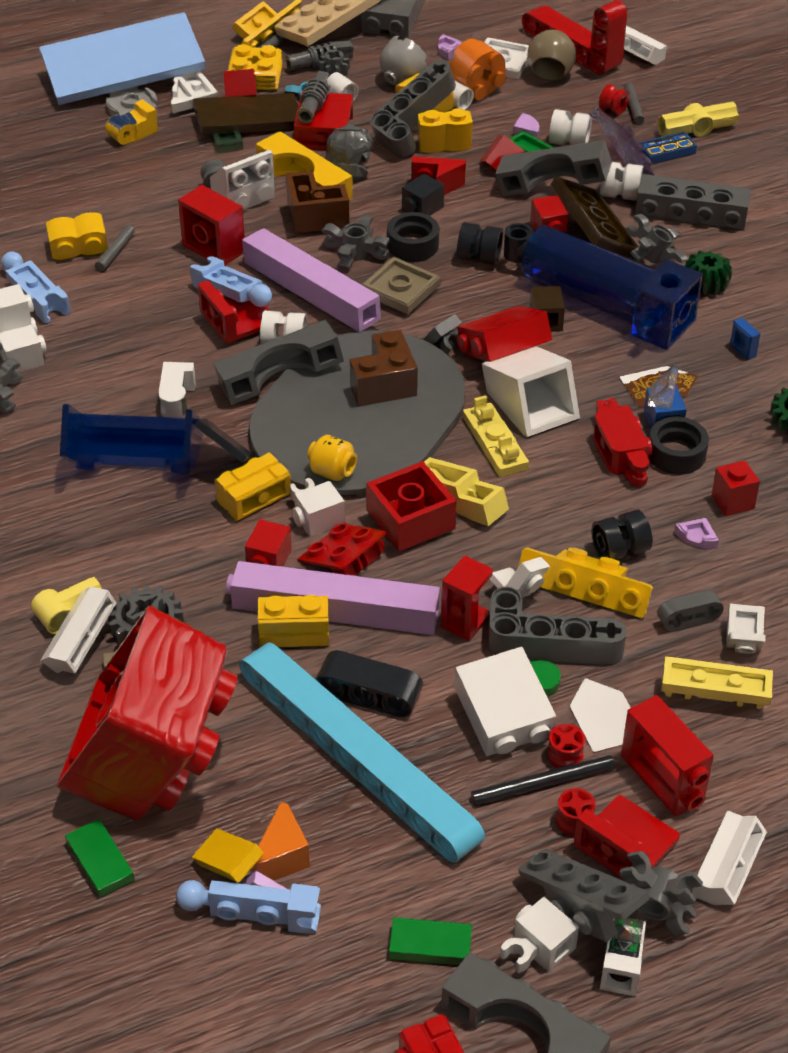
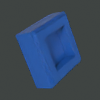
(745, 338)

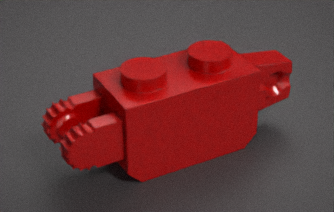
(621, 441)

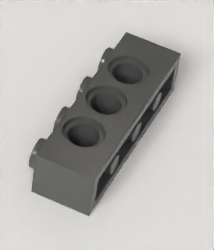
(693, 201)

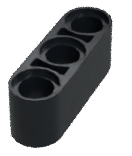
(370, 683)

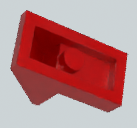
(447, 171)

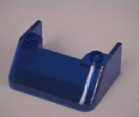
(130, 440)

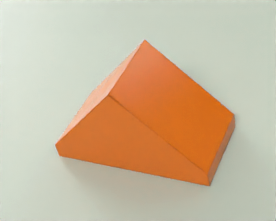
(283, 846)

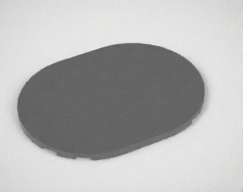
(383, 434)

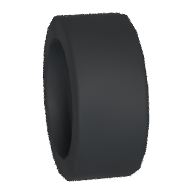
(413, 224)
(678, 429)

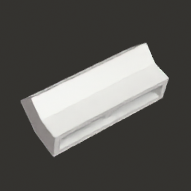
(654, 55)
(79, 630)
(729, 859)

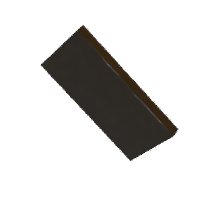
(246, 113)
(594, 217)

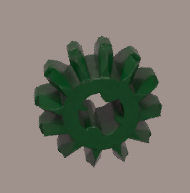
(715, 271)

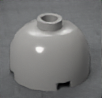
(401, 60)

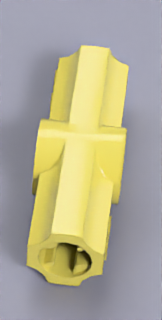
(698, 119)

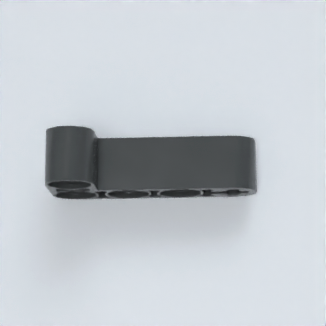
(400, 113)
(553, 636)

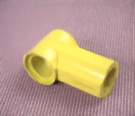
(53, 606)

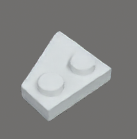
(188, 87)

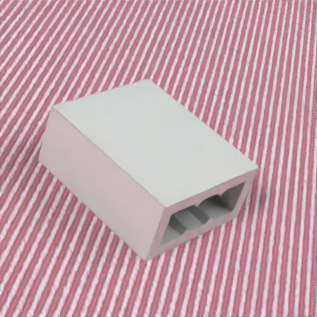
(504, 701)

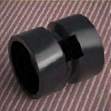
(480, 243)
(623, 535)

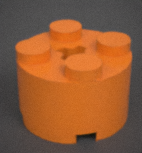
(478, 67)

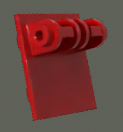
(346, 549)

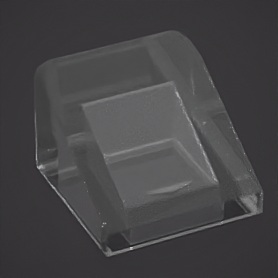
(663, 389)

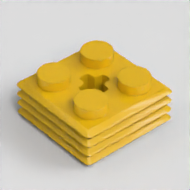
(265, 61)

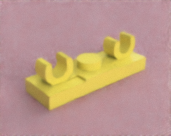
(495, 438)
(717, 681)

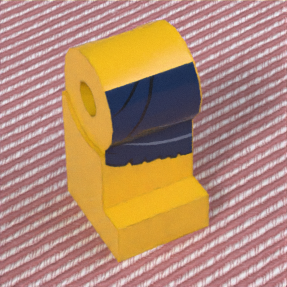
(134, 124)

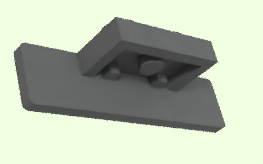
(583, 892)

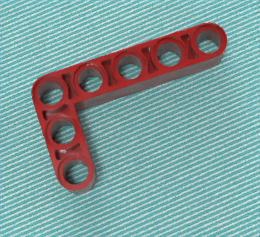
(595, 49)

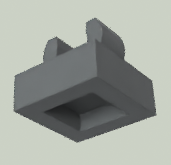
(443, 332)

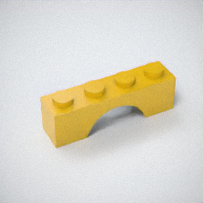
(294, 157)

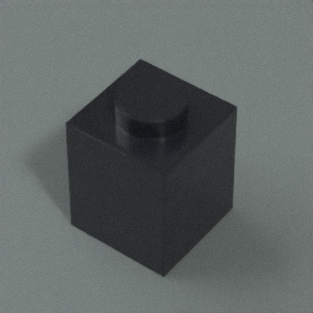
(423, 195)

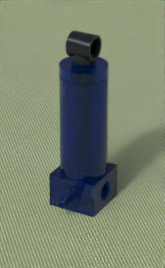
(657, 300)

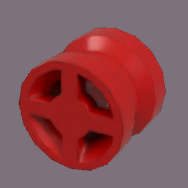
(613, 99)
(564, 738)
(575, 801)

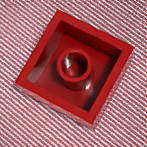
(211, 224)
(411, 506)

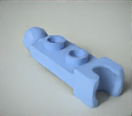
(231, 282)
(44, 294)
(263, 904)

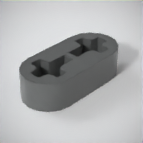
(690, 610)

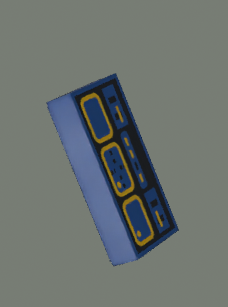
(669, 147)

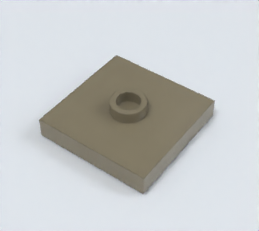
(402, 284)

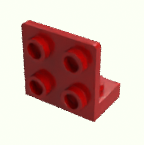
(227, 316)
(620, 831)

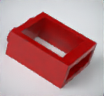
(666, 755)

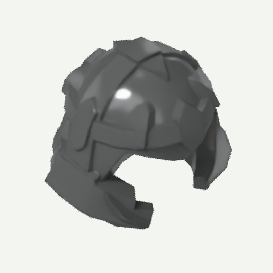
(348, 147)

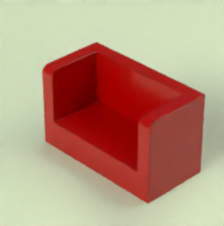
(461, 596)

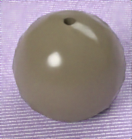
(551, 55)

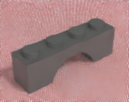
(583, 161)
(308, 348)
(485, 994)

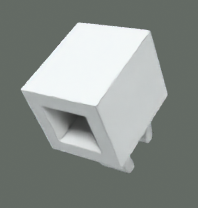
(317, 507)
(541, 935)

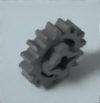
(135, 604)

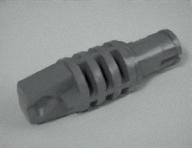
(312, 55)
(313, 97)

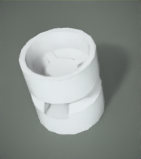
(569, 128)
(630, 182)
(273, 319)

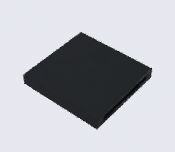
(223, 440)

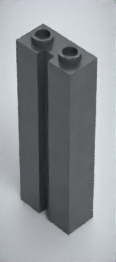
(392, 15)

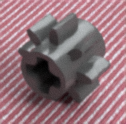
(334, 62)

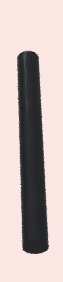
(542, 780)

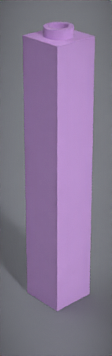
(312, 280)
(350, 598)

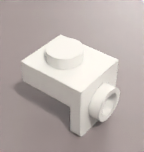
(525, 579)
(745, 628)

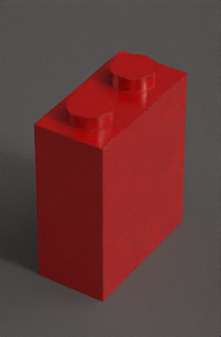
(504, 333)

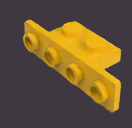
(259, 22)
(593, 580)

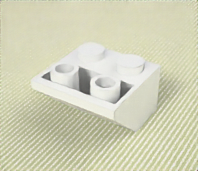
(247, 180)

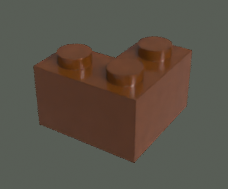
(315, 206)
(386, 373)

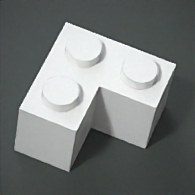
(19, 330)

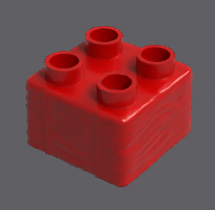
(149, 718)

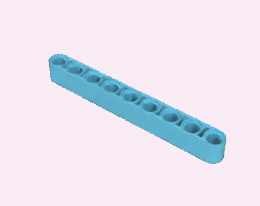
(363, 753)

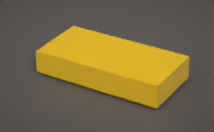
(228, 855)

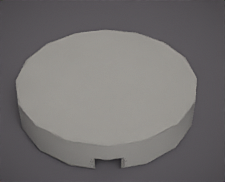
(123, 101)

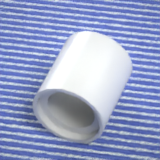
(342, 85)
(462, 96)

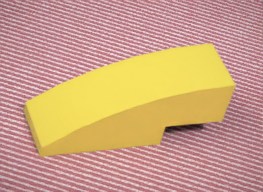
(474, 498)

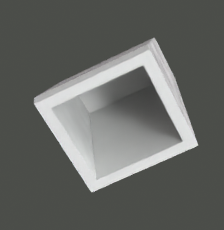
(533, 389)

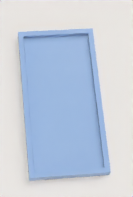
(122, 58)

